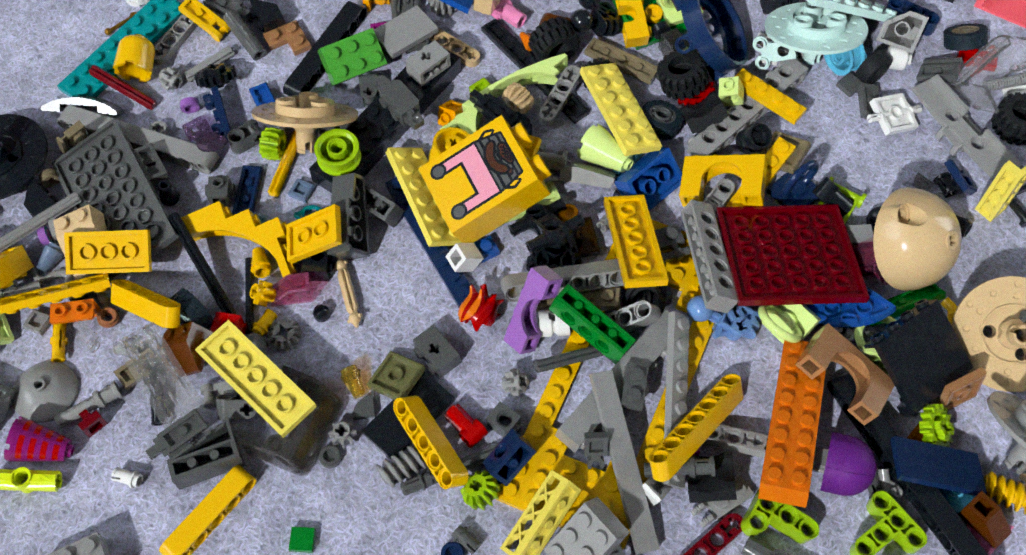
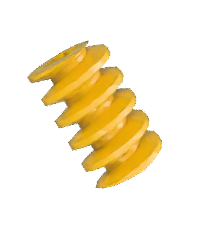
(1006, 491)

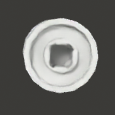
(551, 324)

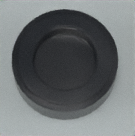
(659, 28)

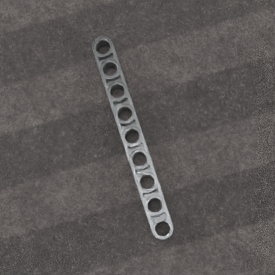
(167, 147)

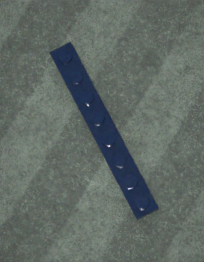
(454, 281)

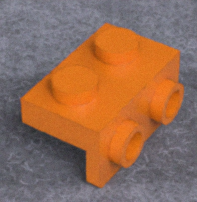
(73, 311)

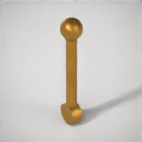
(108, 31)

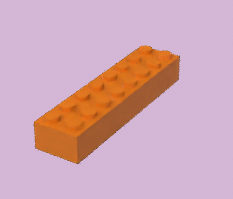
(792, 432)

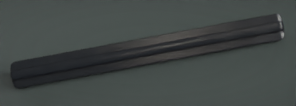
(201, 264)

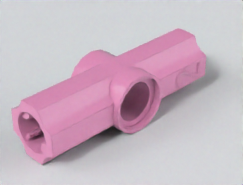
(507, 12)

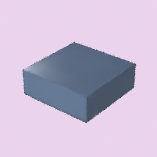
(301, 190)

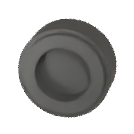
(330, 456)

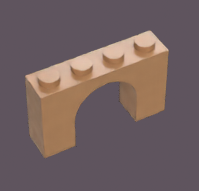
(871, 383)

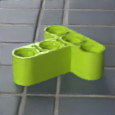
(773, 517)
(888, 529)

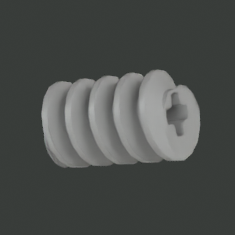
(401, 466)

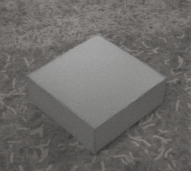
(37, 322)

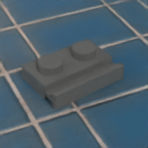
(946, 68)

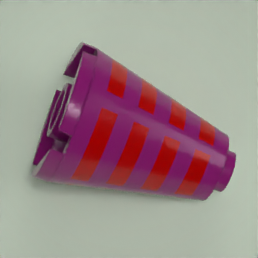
(36, 443)

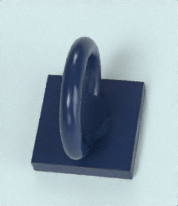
(796, 187)

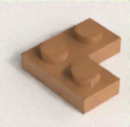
(288, 34)

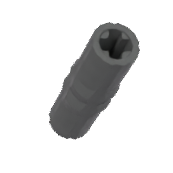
(244, 34)

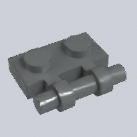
(671, 238)

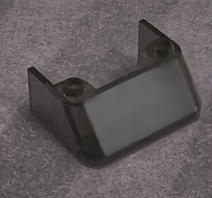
(302, 446)

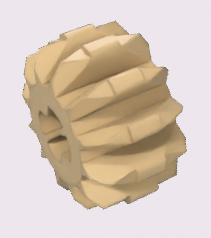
(518, 98)

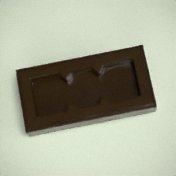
(586, 239)

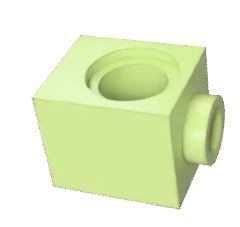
(731, 91)

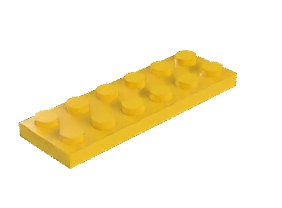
(635, 242)

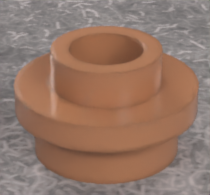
(107, 311)

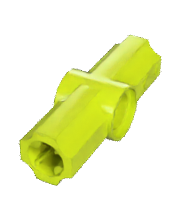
(37, 480)

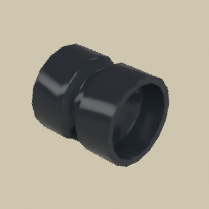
(753, 138)

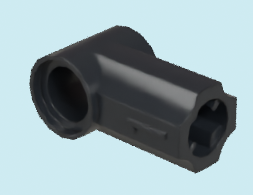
(829, 193)

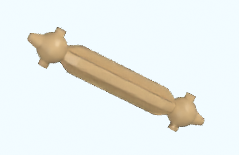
(348, 292)

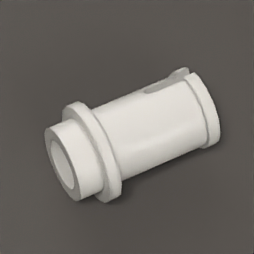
(133, 479)

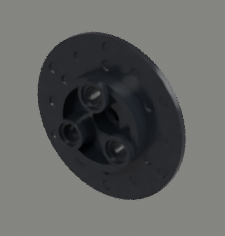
(21, 152)

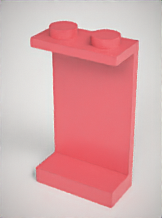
(1007, 9)

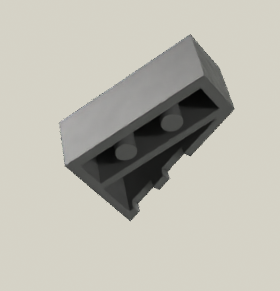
(207, 457)

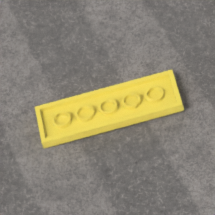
(620, 109)
(430, 220)
(256, 378)

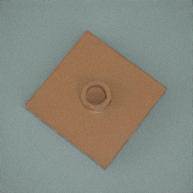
(962, 389)

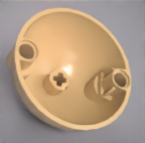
(918, 250)

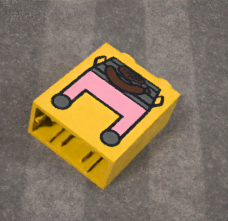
(486, 179)

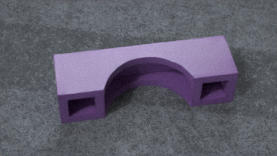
(523, 329)

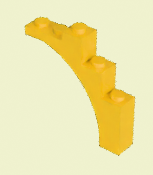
(218, 221)

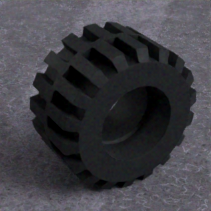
(553, 39)
(682, 74)
(1006, 119)

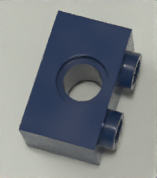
(509, 457)

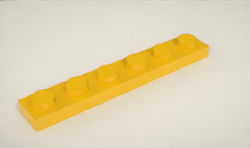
(776, 158)
(54, 293)

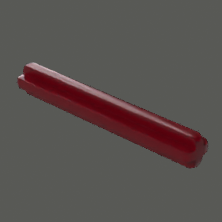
(122, 87)

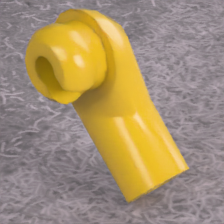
(951, 307)

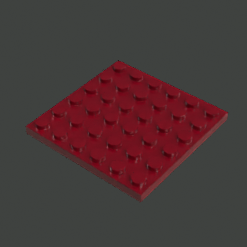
(790, 255)

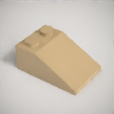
(81, 220)

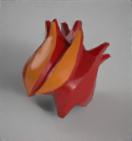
(479, 308)

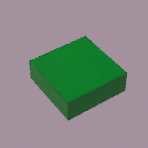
(302, 539)

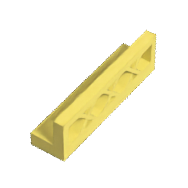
(1001, 191)
(544, 520)

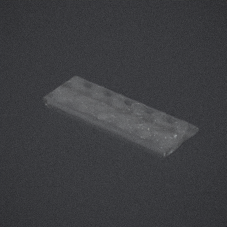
(161, 377)

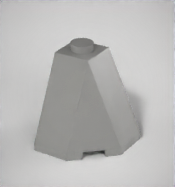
(903, 31)

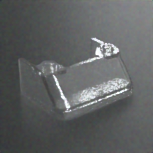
(993, 61)

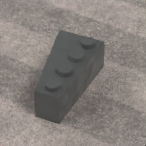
(350, 195)

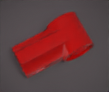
(469, 429)

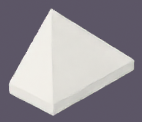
(655, 491)

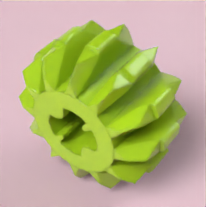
(272, 143)
(480, 490)

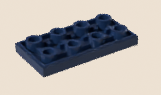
(937, 466)

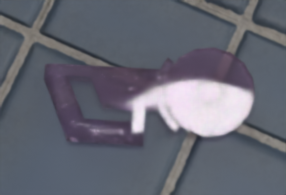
(204, 136)

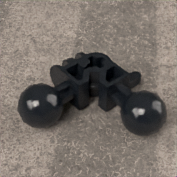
(602, 19)

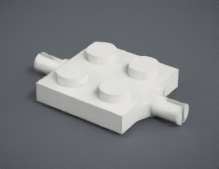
(894, 114)

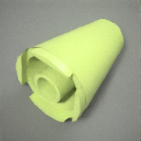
(602, 149)

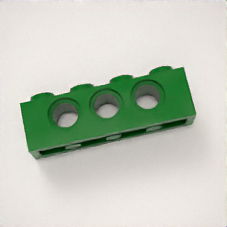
(591, 324)

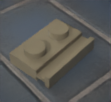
(72, 137)

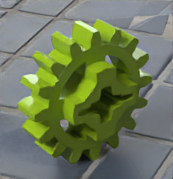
(936, 425)

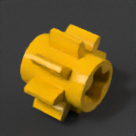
(262, 293)

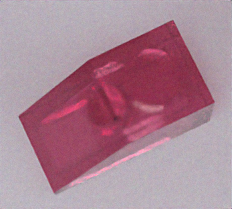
(293, 290)

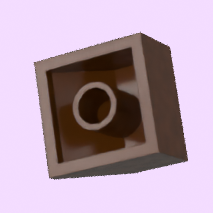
(183, 343)

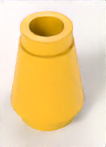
(260, 264)

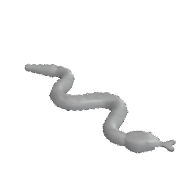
(102, 297)

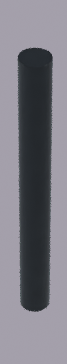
(249, 306)

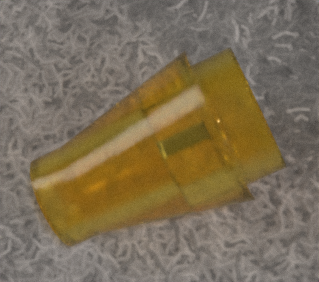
(353, 380)

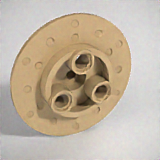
(305, 115)
(999, 306)

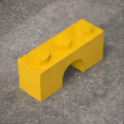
(634, 32)

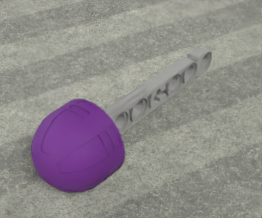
(846, 465)

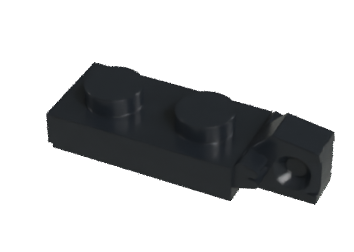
(492, 107)

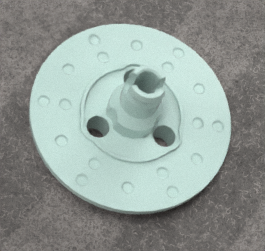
(815, 30)

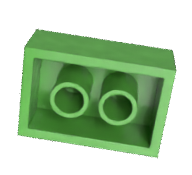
(352, 56)

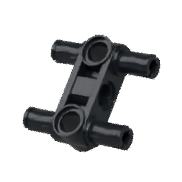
(546, 225)

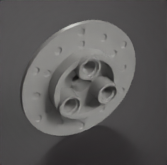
(1011, 415)

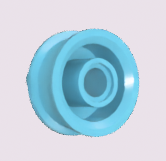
(847, 61)

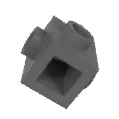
(220, 189)

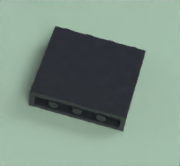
(921, 354)

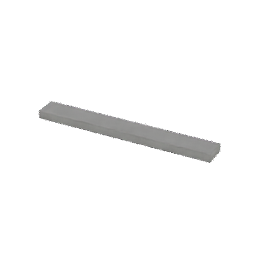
(624, 462)

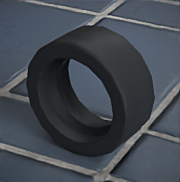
(874, 67)
(632, 294)

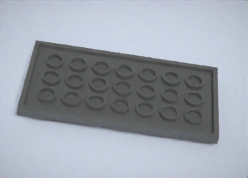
(112, 181)

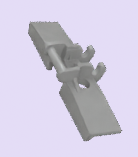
(962, 133)
(576, 171)

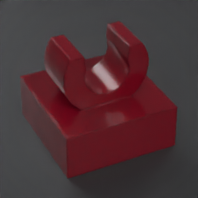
(91, 422)

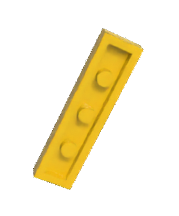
(771, 97)

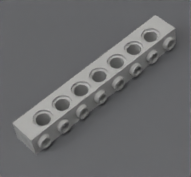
(784, 78)

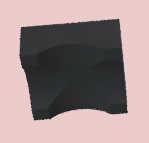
(705, 113)
(718, 488)

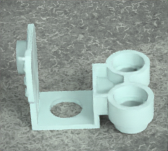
(769, 52)

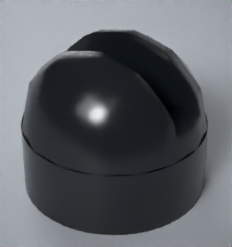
(322, 315)

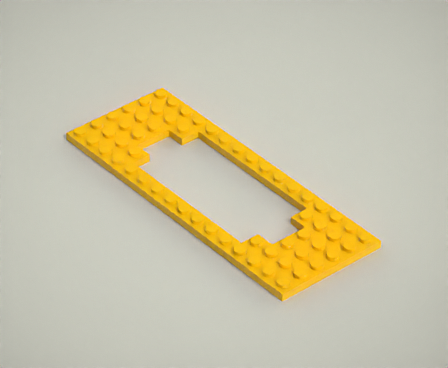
(551, 451)

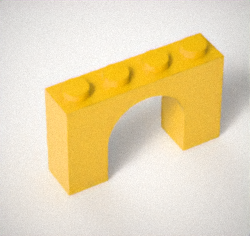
(701, 169)

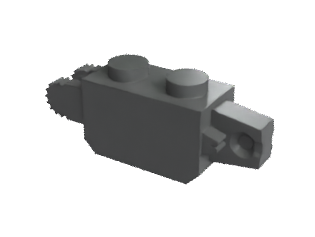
(399, 101)

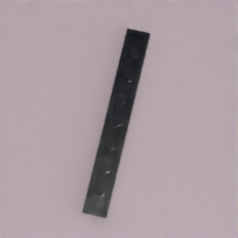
(522, 58)

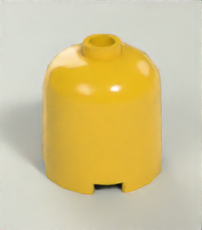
(134, 58)

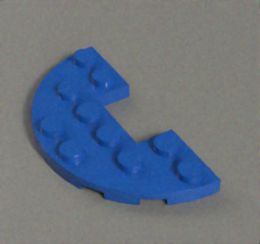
(854, 314)

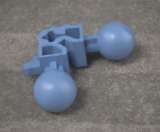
(734, 325)

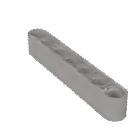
(578, 276)

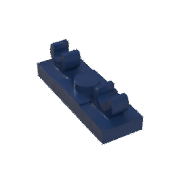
(219, 114)

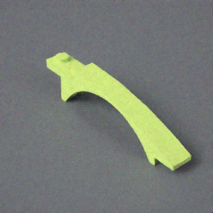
(538, 73)

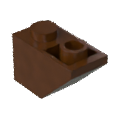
(986, 519)

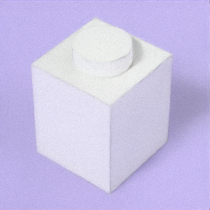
(464, 257)

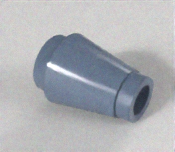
(50, 257)

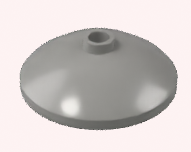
(54, 396)

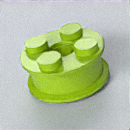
(348, 152)

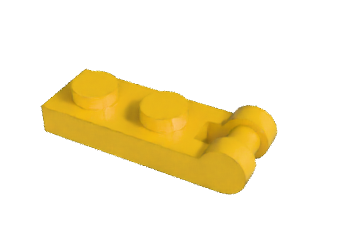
(204, 18)

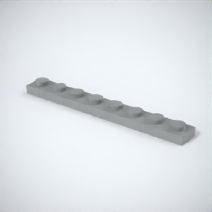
(676, 380)

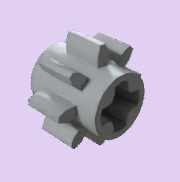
(170, 78)
(515, 382)
(337, 432)

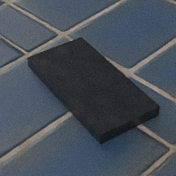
(387, 431)

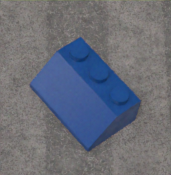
(652, 176)

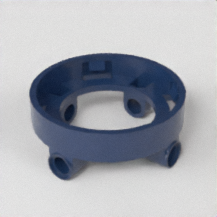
(700, 37)

